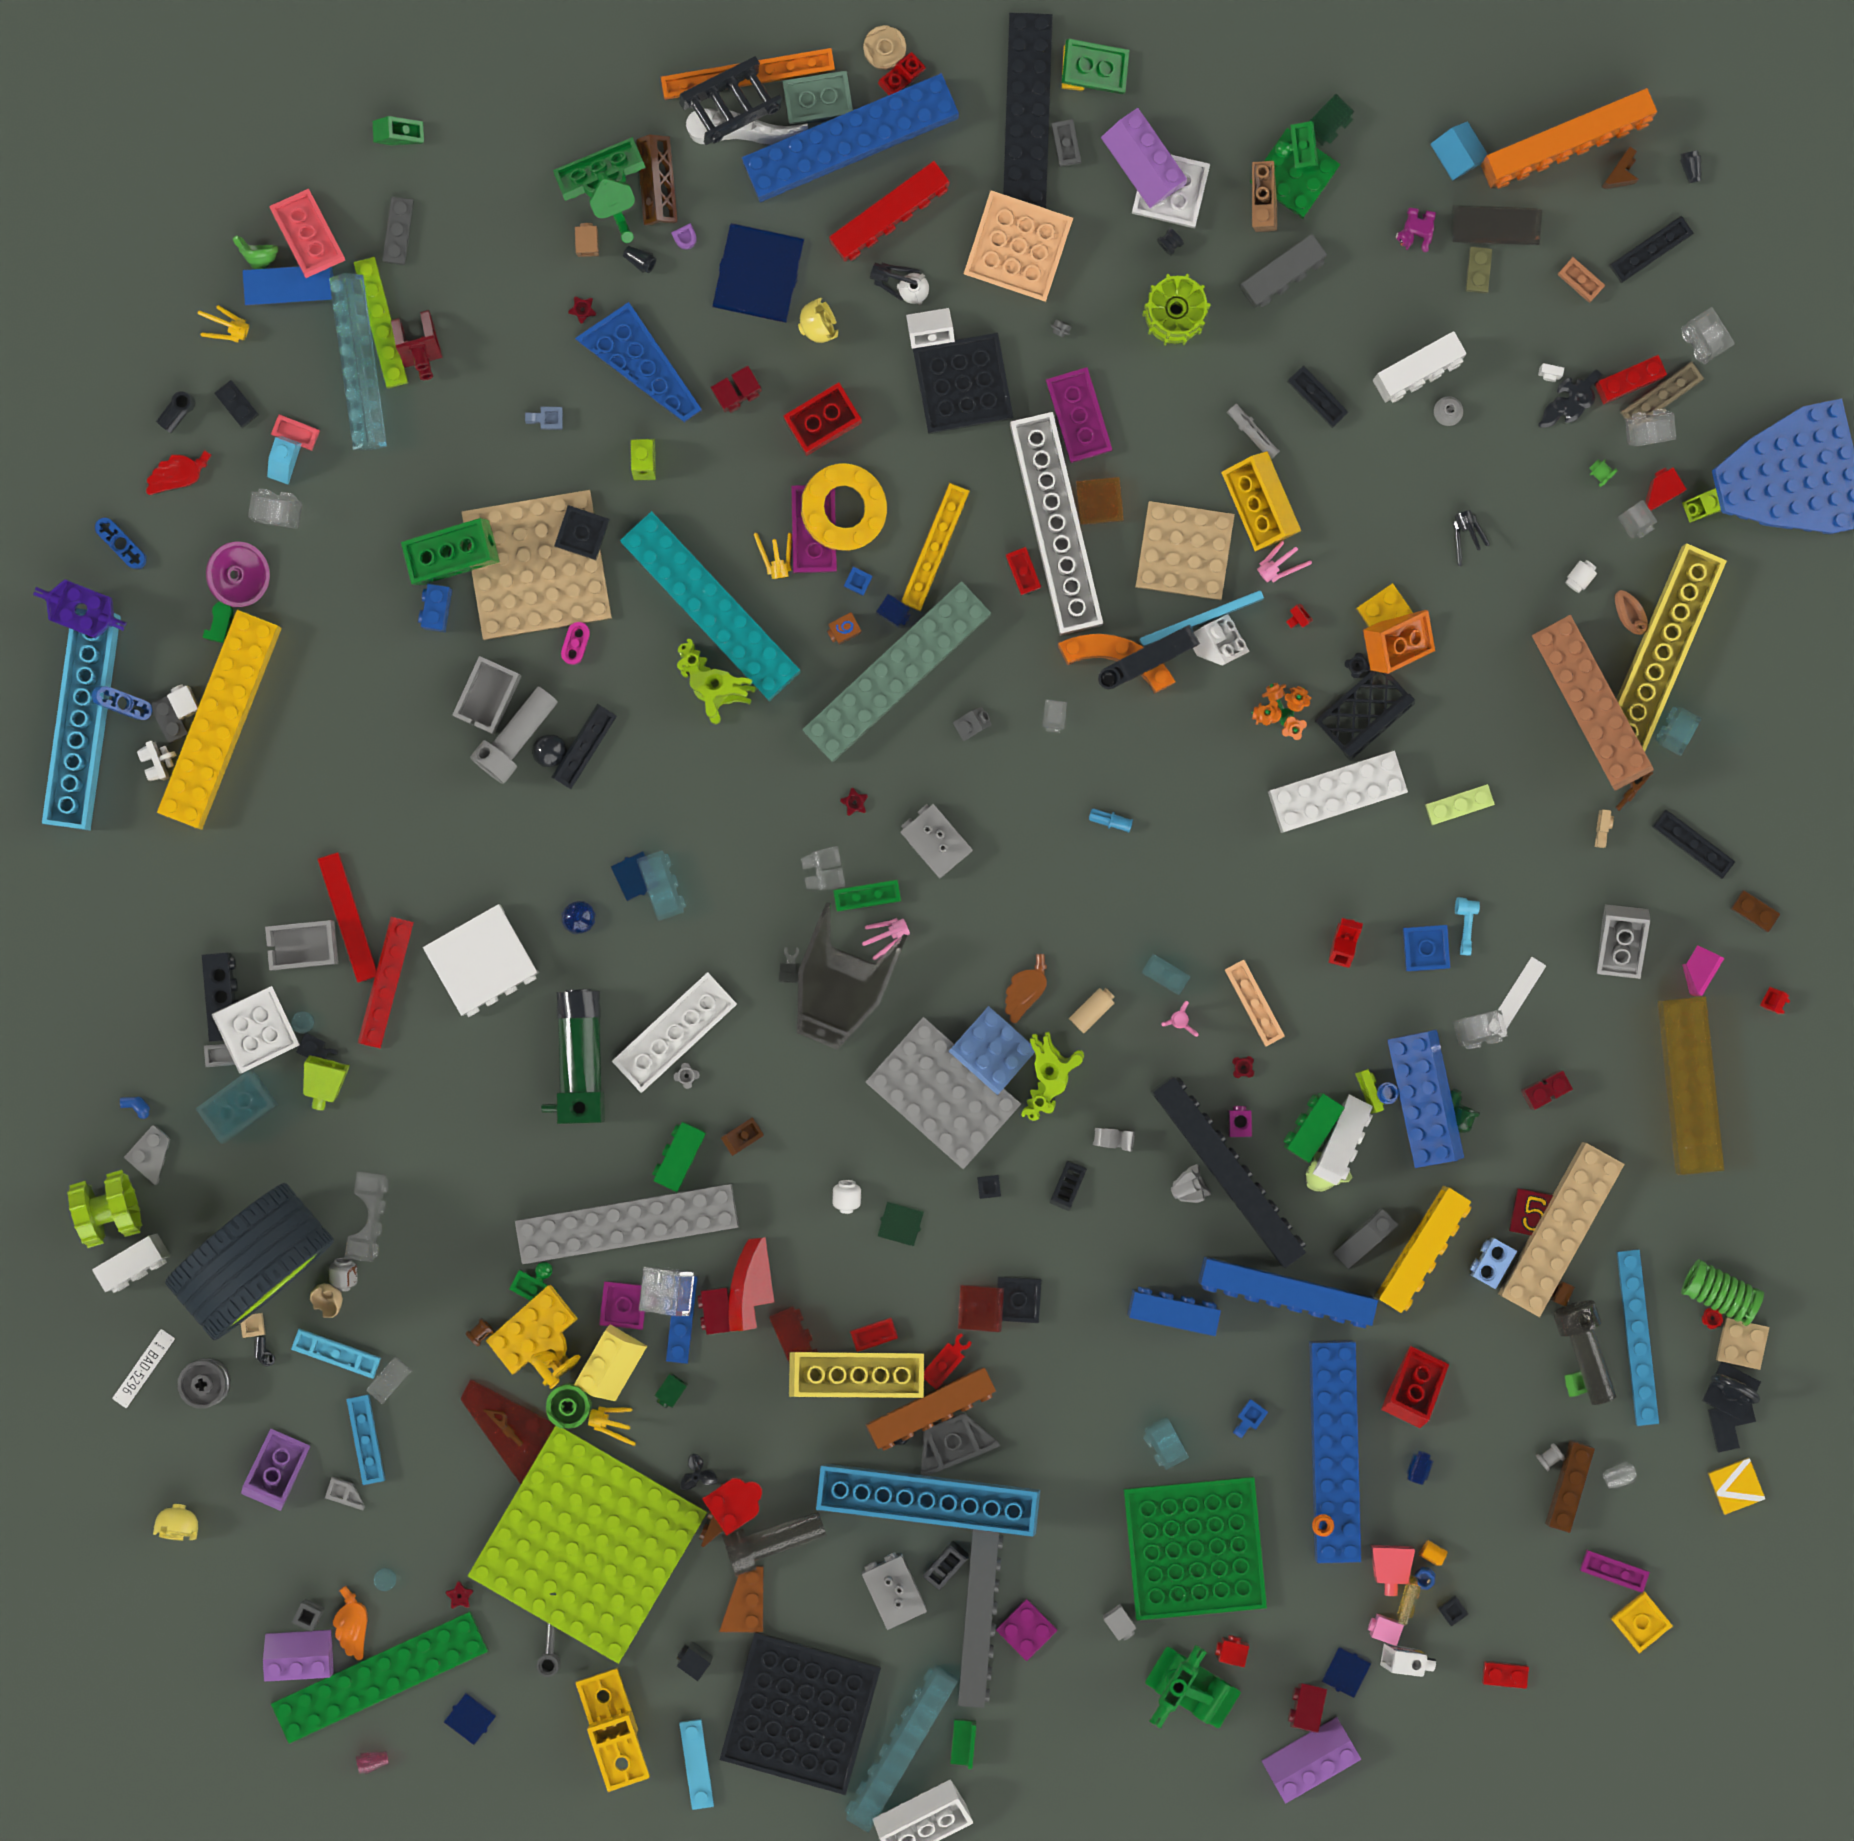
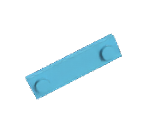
(336, 1353)
(696, 1764)

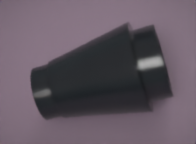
(1692, 166)
(640, 259)

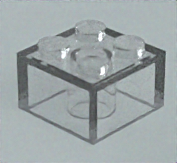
(1707, 336)
(274, 509)
(1480, 1028)
(666, 1291)

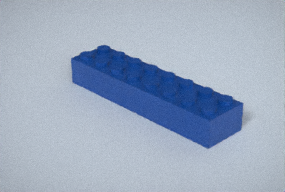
(1289, 1291)

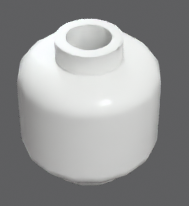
(846, 1196)

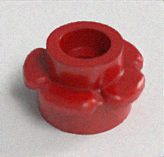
(1712, 1324)

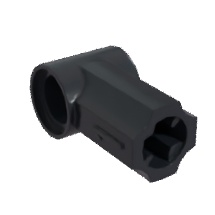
(174, 413)

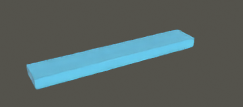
(1203, 618)

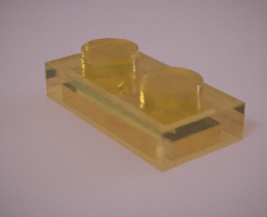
(1406, 1607)

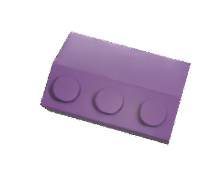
(298, 1655)

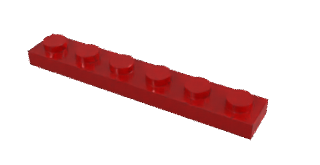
(385, 982)

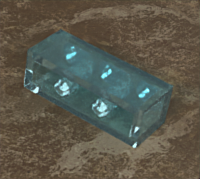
(661, 885)

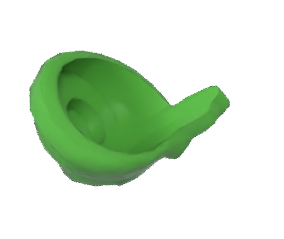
(256, 255)

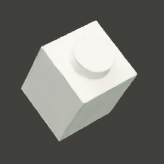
(183, 701)

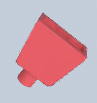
(1392, 1566)

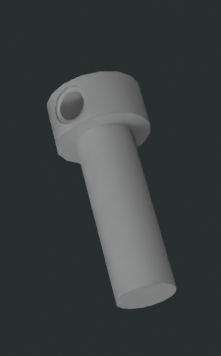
(498, 756)

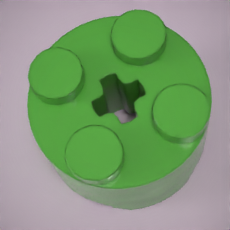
(568, 1418)

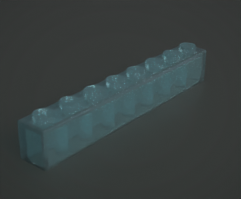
(358, 362)
(901, 1748)

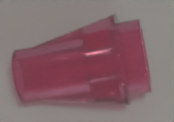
(371, 1761)

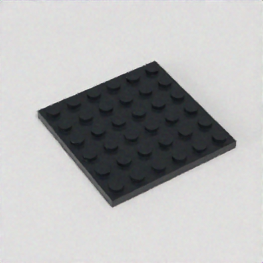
(800, 1713)

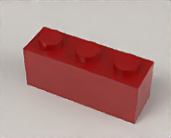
(1630, 379)

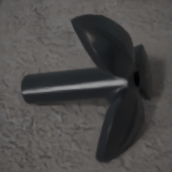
(690, 1480)

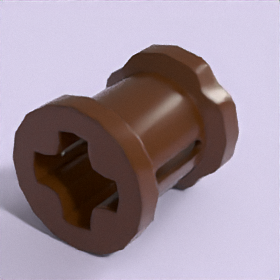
(480, 1332)

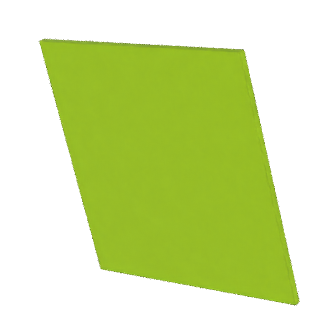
(591, 1537)

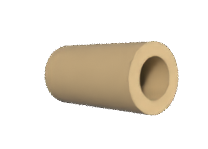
(1092, 1009)

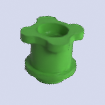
(1602, 471)

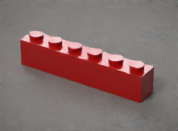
(889, 211)

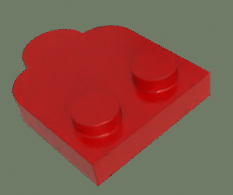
(734, 1503)

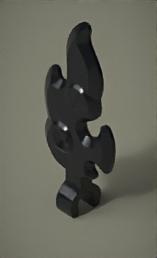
(1579, 399)

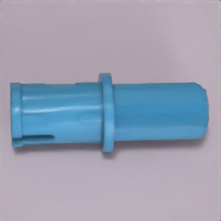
(1110, 820)

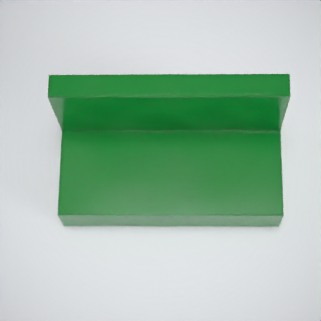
(963, 1742)

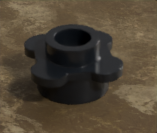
(1363, 665)

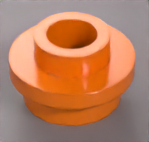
(1326, 1531)

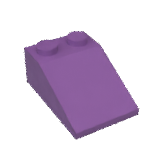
(275, 1469)

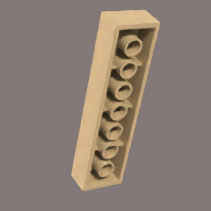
(1561, 1229)

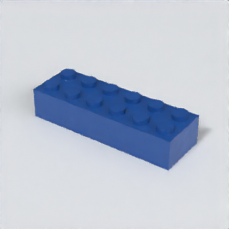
(1425, 1098)

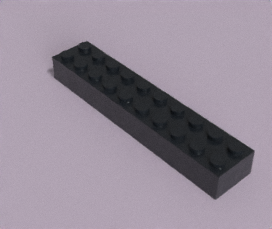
(1228, 1172)

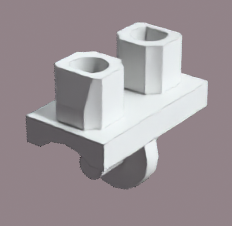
(152, 752)

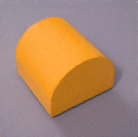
(1433, 1553)

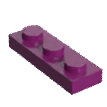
(1614, 1571)

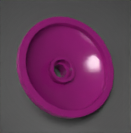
(250, 571)

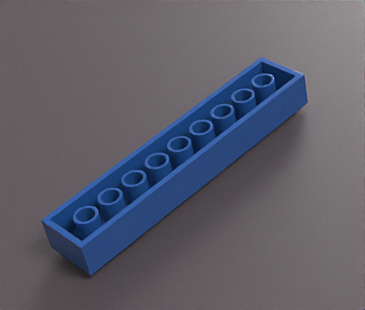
(850, 137)
(1335, 1449)

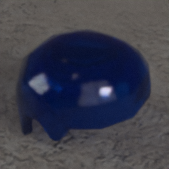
(578, 917)

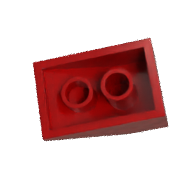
(1415, 1387)

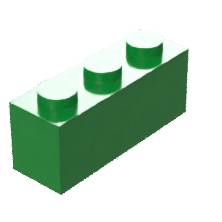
(678, 1156)

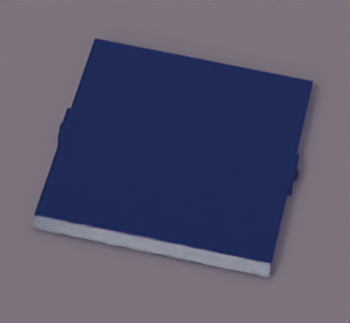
(758, 273)

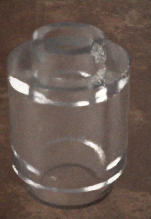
(1619, 1475)

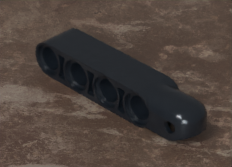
(1148, 658)

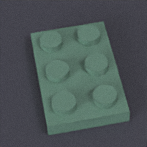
(817, 97)

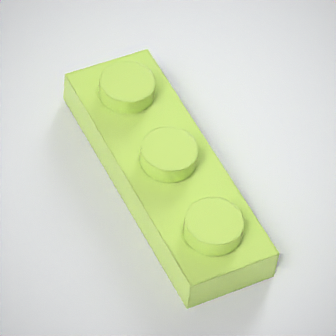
(1459, 804)

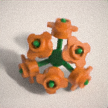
(1272, 713)

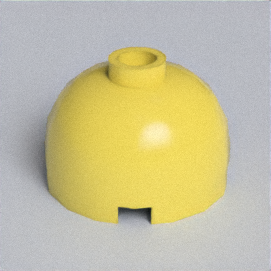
(817, 322)
(176, 1523)

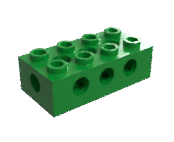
(461, 559)

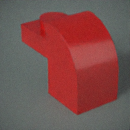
(1345, 942)

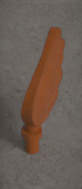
(1025, 989)

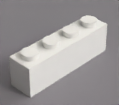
(1343, 1140)

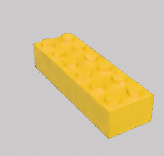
(1423, 1248)

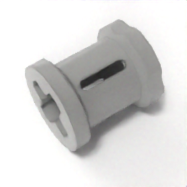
(1550, 1457)

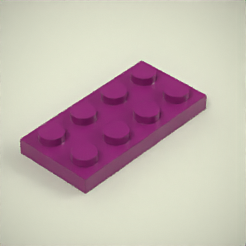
(1079, 415)
(809, 554)

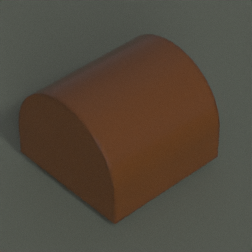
(1562, 1293)

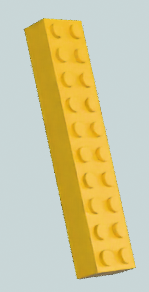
(219, 719)

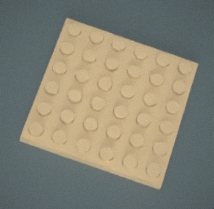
(534, 581)

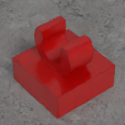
(1300, 616)
(1775, 1000)

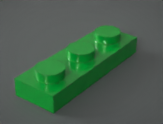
(867, 895)

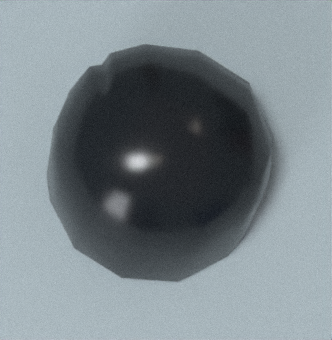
(549, 750)

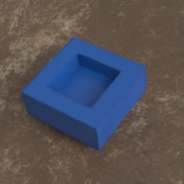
(858, 581)

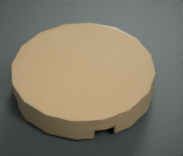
(884, 47)

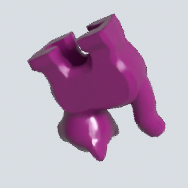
(1415, 226)

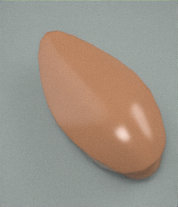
(1631, 612)

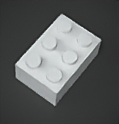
(132, 1263)

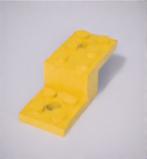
(612, 1729)

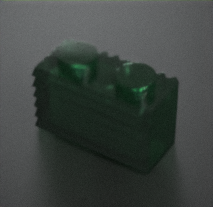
(1330, 119)

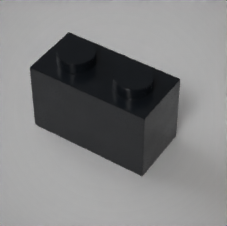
(694, 1660)

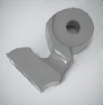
(1114, 1138)

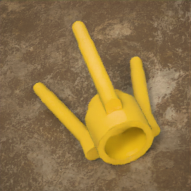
(237, 328)
(779, 568)
(599, 1420)

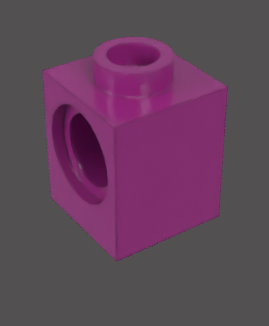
(1246, 1130)

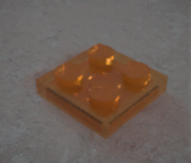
(1099, 501)

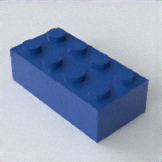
(1174, 1312)

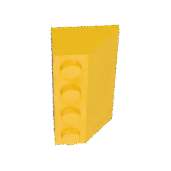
(1261, 501)

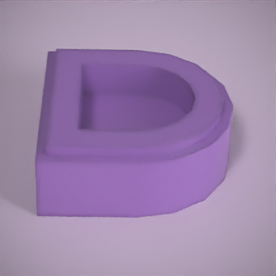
(685, 237)

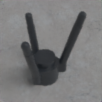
(882, 272)
(1466, 521)

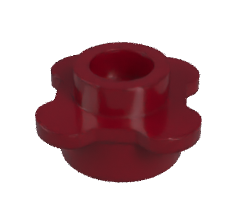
(1247, 1062)

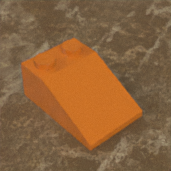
(1399, 641)

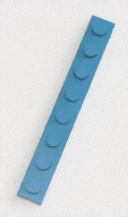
(1637, 1337)

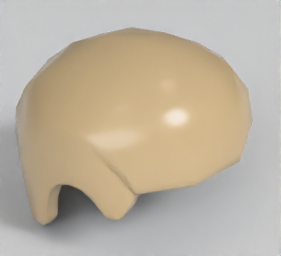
(326, 1299)

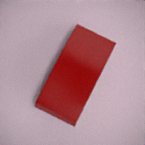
(902, 75)

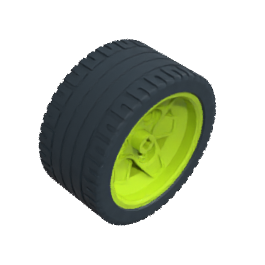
(249, 1261)

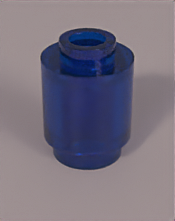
(1419, 1467)

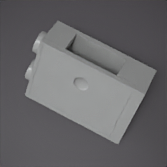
(935, 840)
(893, 1590)

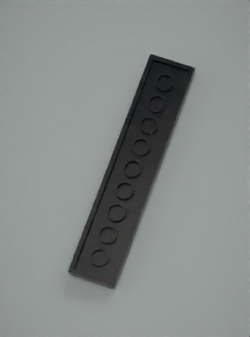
(1028, 107)

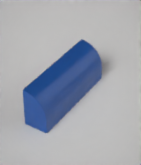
(285, 286)

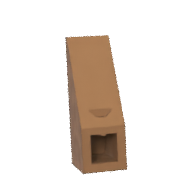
(1264, 197)

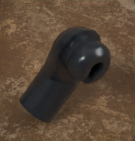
(261, 1353)

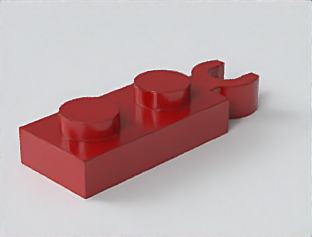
(945, 1362)

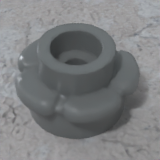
(1061, 328)

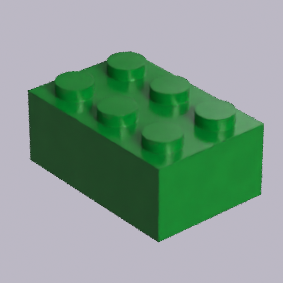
(1313, 1126)

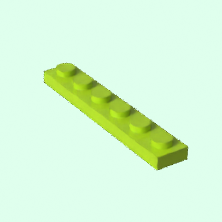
(380, 323)

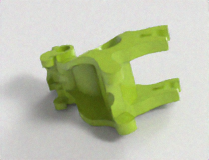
(714, 685)
(1052, 1072)

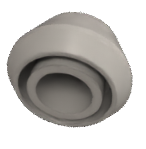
(1444, 415)

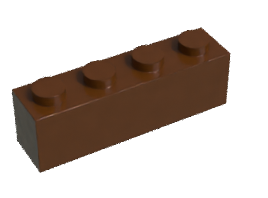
(1569, 1486)

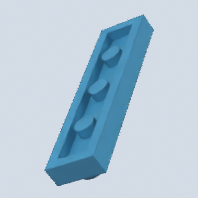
(365, 1439)

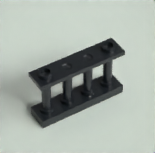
(729, 80)

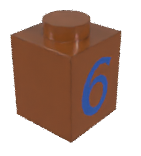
(844, 629)

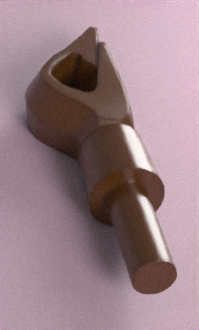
(1629, 795)
(506, 1429)

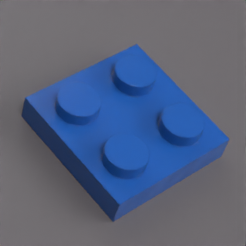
(1426, 948)

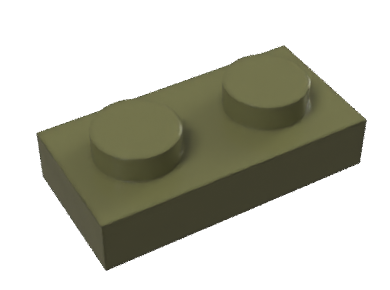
(1478, 270)

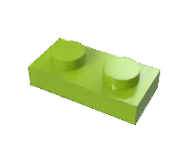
(1367, 1083)

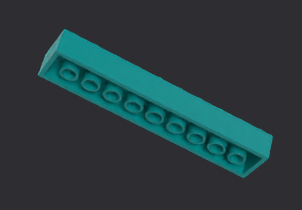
(710, 606)

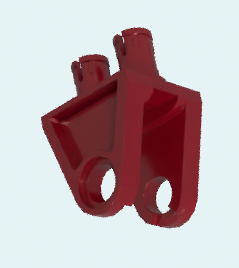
(418, 351)

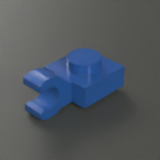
(1251, 1415)

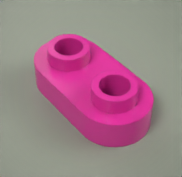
(575, 643)

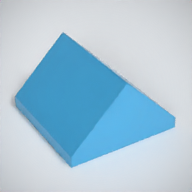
(1459, 150)

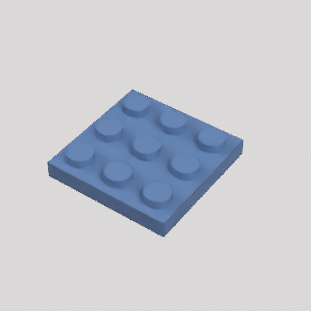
(992, 1050)

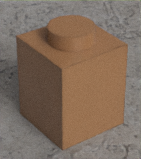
(587, 240)

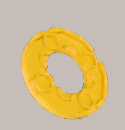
(814, 514)

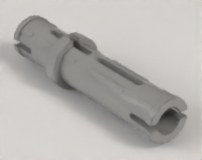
(1250, 428)

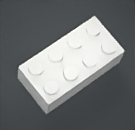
(1420, 366)
(925, 1817)

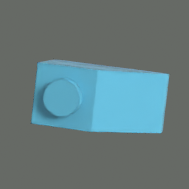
(283, 459)

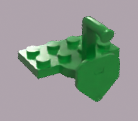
(604, 179)

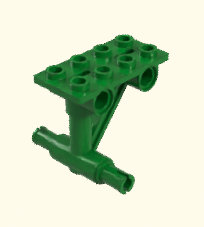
(1191, 1686)

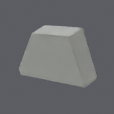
(344, 1493)

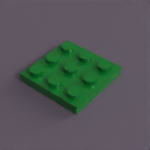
(1300, 187)

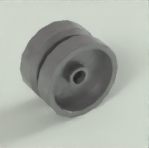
(191, 1386)

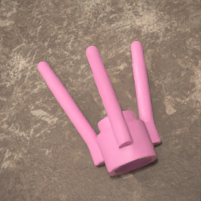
(1269, 570)
(896, 931)
(1180, 1020)

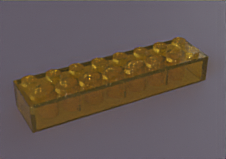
(1691, 1085)

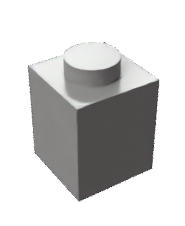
(1120, 1623)

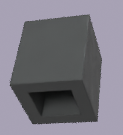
(308, 1615)

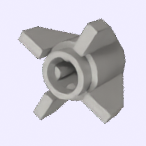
(1190, 1186)

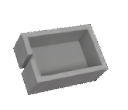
(486, 695)
(302, 945)

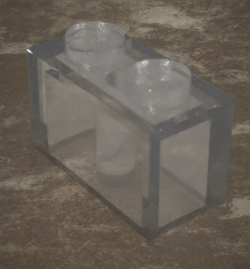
(1650, 428)
(1638, 520)

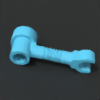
(1466, 908)

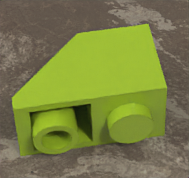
(1702, 505)

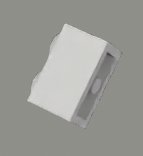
(930, 328)

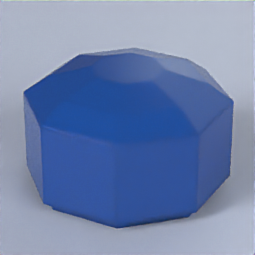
(1425, 1577)

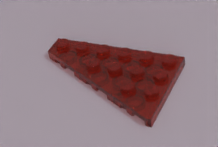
(528, 1427)

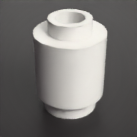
(1581, 576)

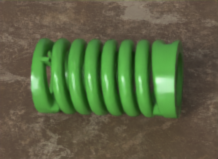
(1720, 1295)

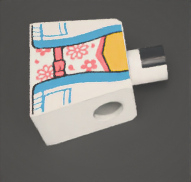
(1406, 1660)

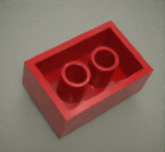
(822, 419)

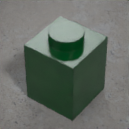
(670, 1391)

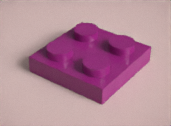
(621, 1305)
(1026, 1629)

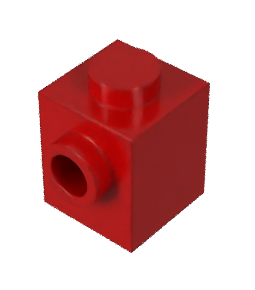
(1232, 1651)

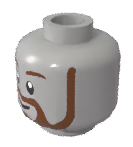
(343, 1274)

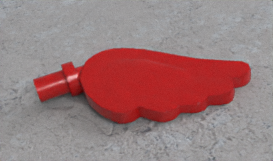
(176, 473)

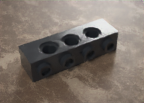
(211, 964)

